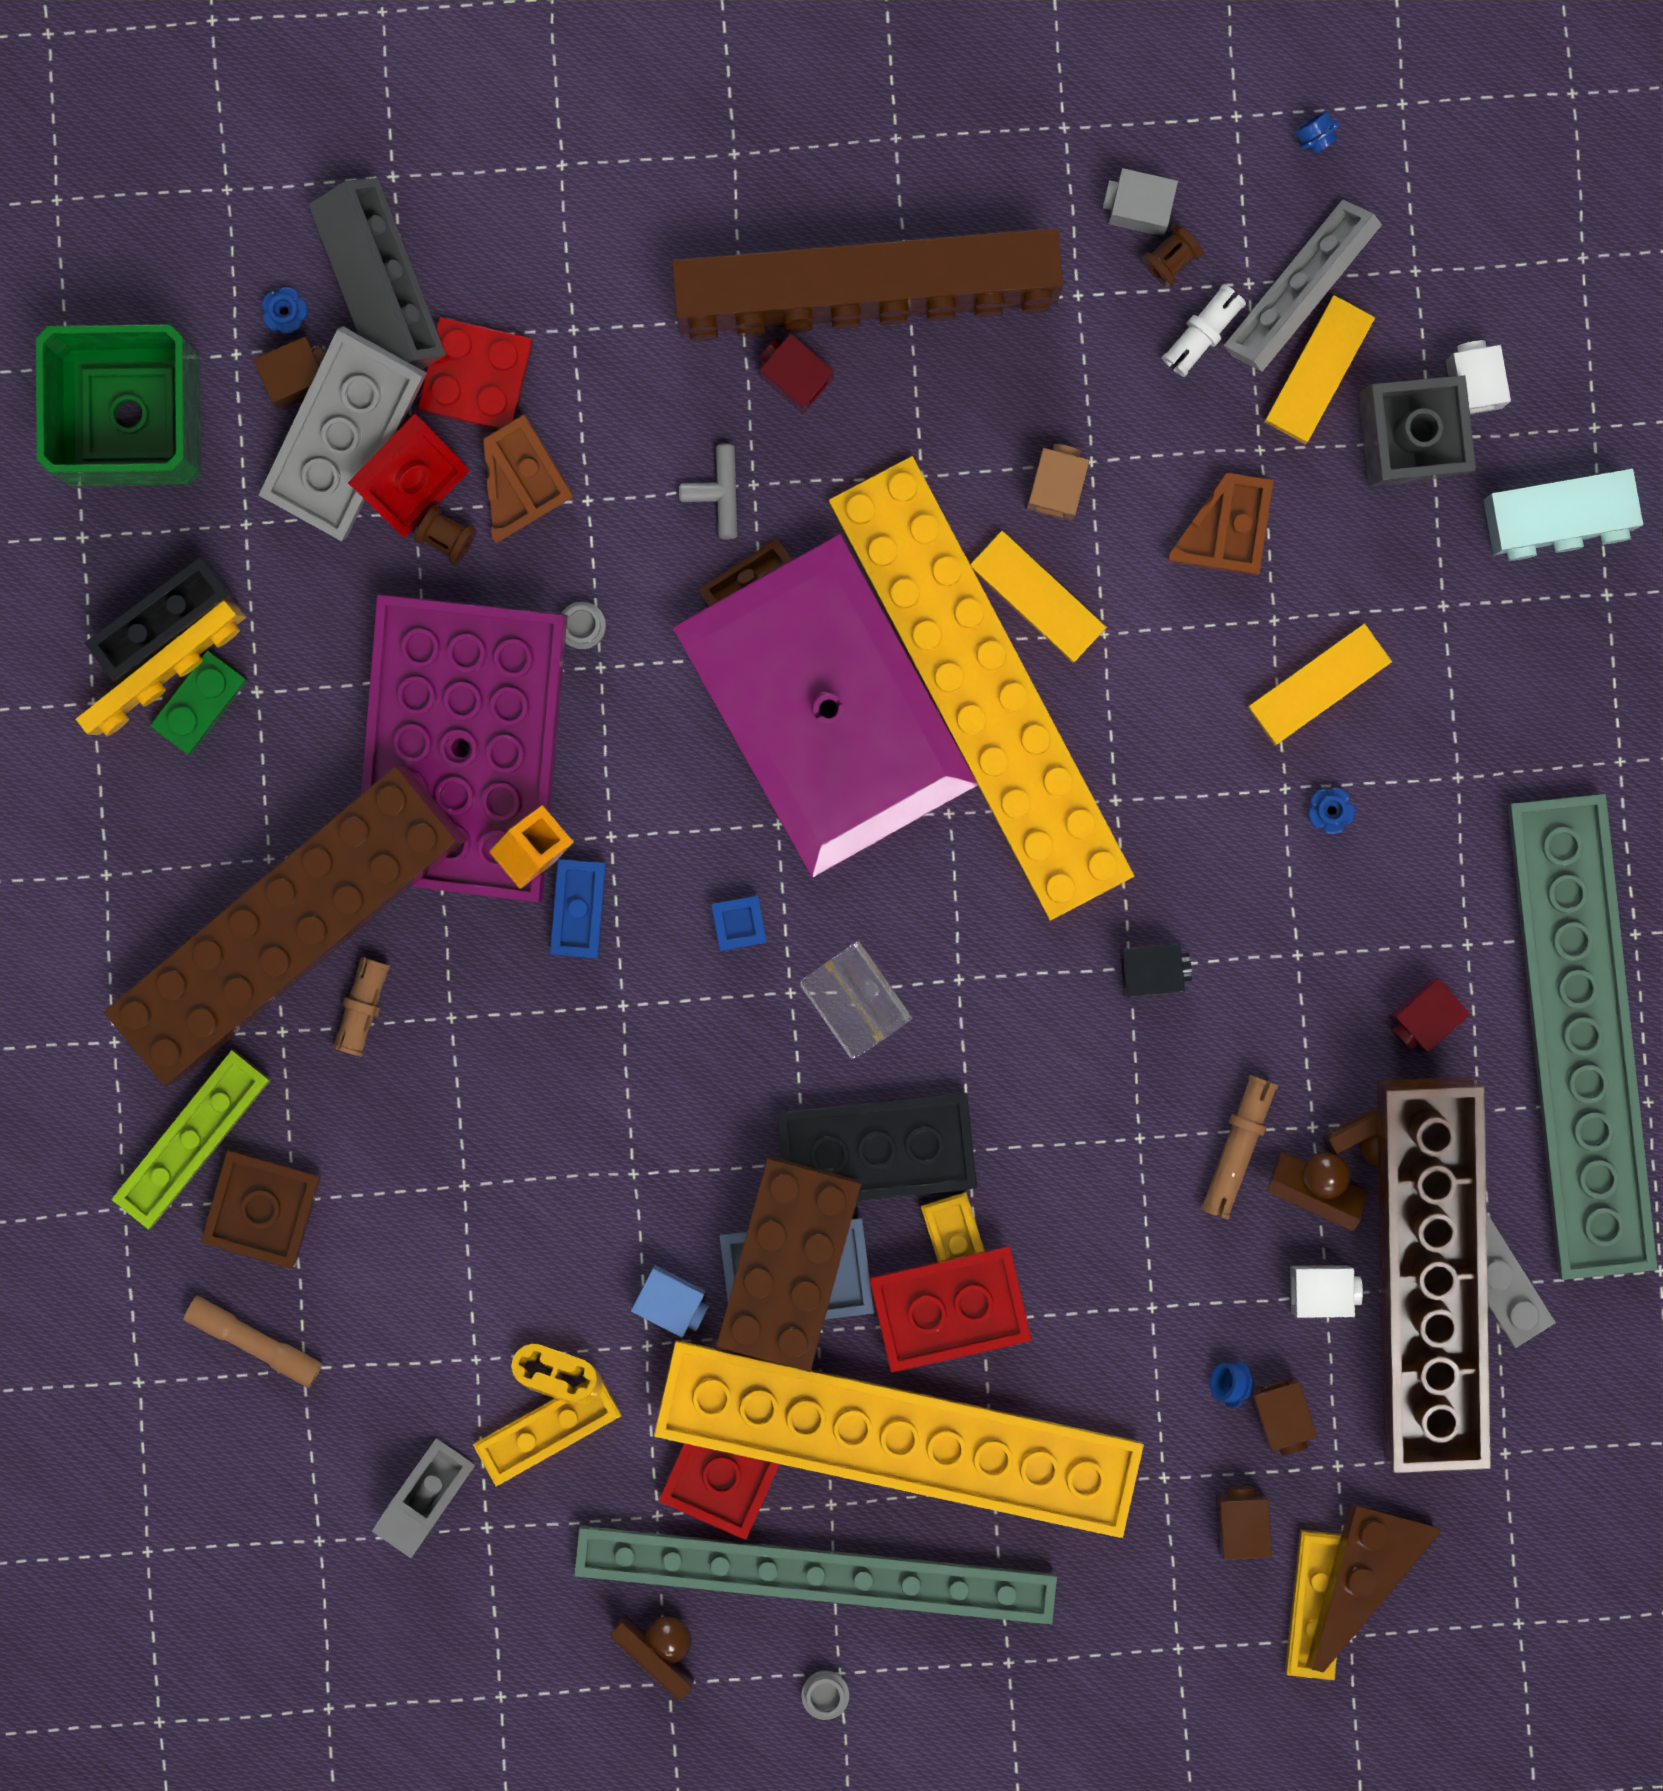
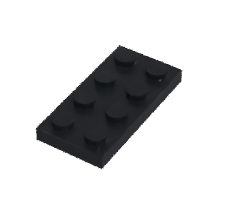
(886, 1145)

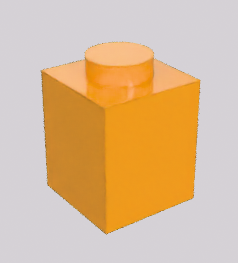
(531, 847)

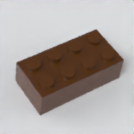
(789, 1263)

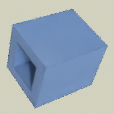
(670, 1302)

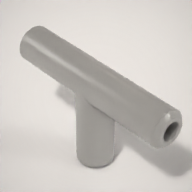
(721, 491)

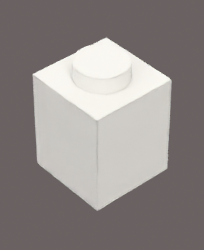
(1484, 375)
(1324, 1291)

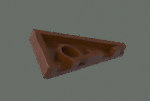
(1368, 1565)

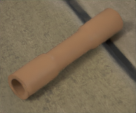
(278, 1355)

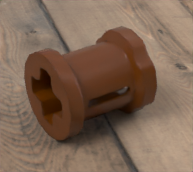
(1172, 255)
(445, 535)

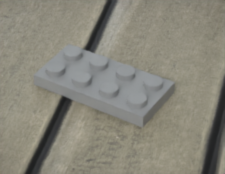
(342, 423)

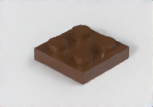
(261, 1209)

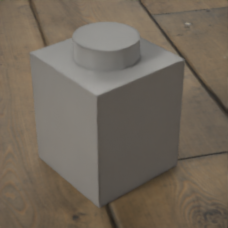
(1140, 201)

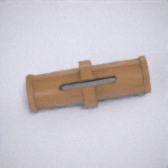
(361, 1006)

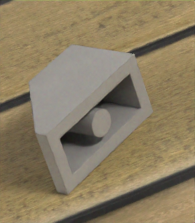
(423, 1498)

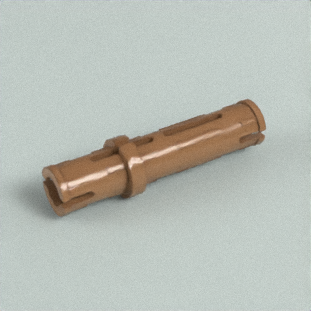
(1239, 1146)

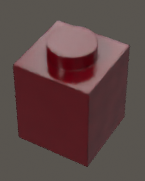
(795, 372)
(1428, 1016)

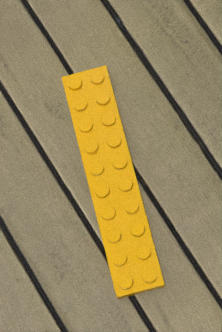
(981, 688)
(898, 1439)

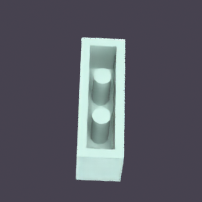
(1563, 514)

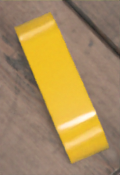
(552, 1384)

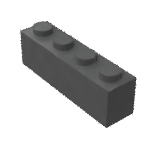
(376, 271)

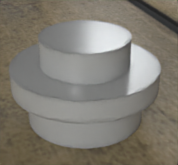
(584, 625)
(825, 1695)

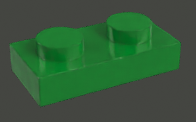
(198, 703)

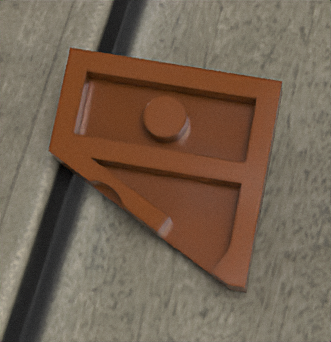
(521, 478)
(1228, 528)

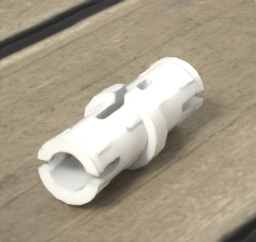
(1203, 330)

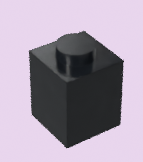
(1154, 970)

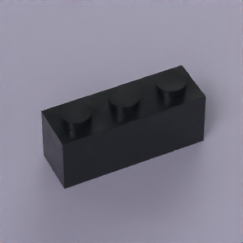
(158, 619)

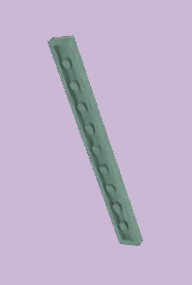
(815, 1575)

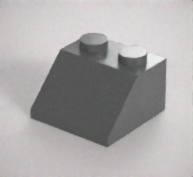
(1416, 430)

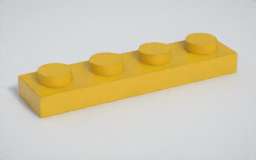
(176, 658)

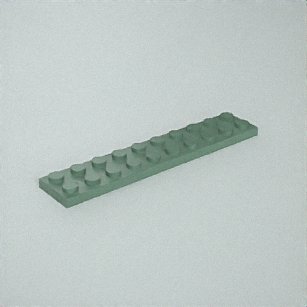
(1582, 1037)

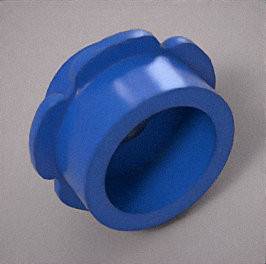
(1317, 132)
(293, 319)
(1331, 823)
(1231, 1383)

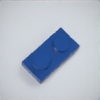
(578, 908)

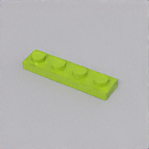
(191, 1139)

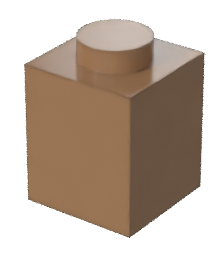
(1058, 482)

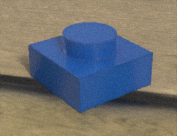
(739, 923)

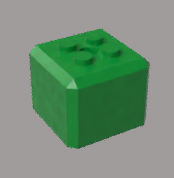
(84, 382)

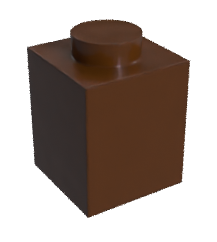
(289, 371)
(1284, 1416)
(1243, 1524)

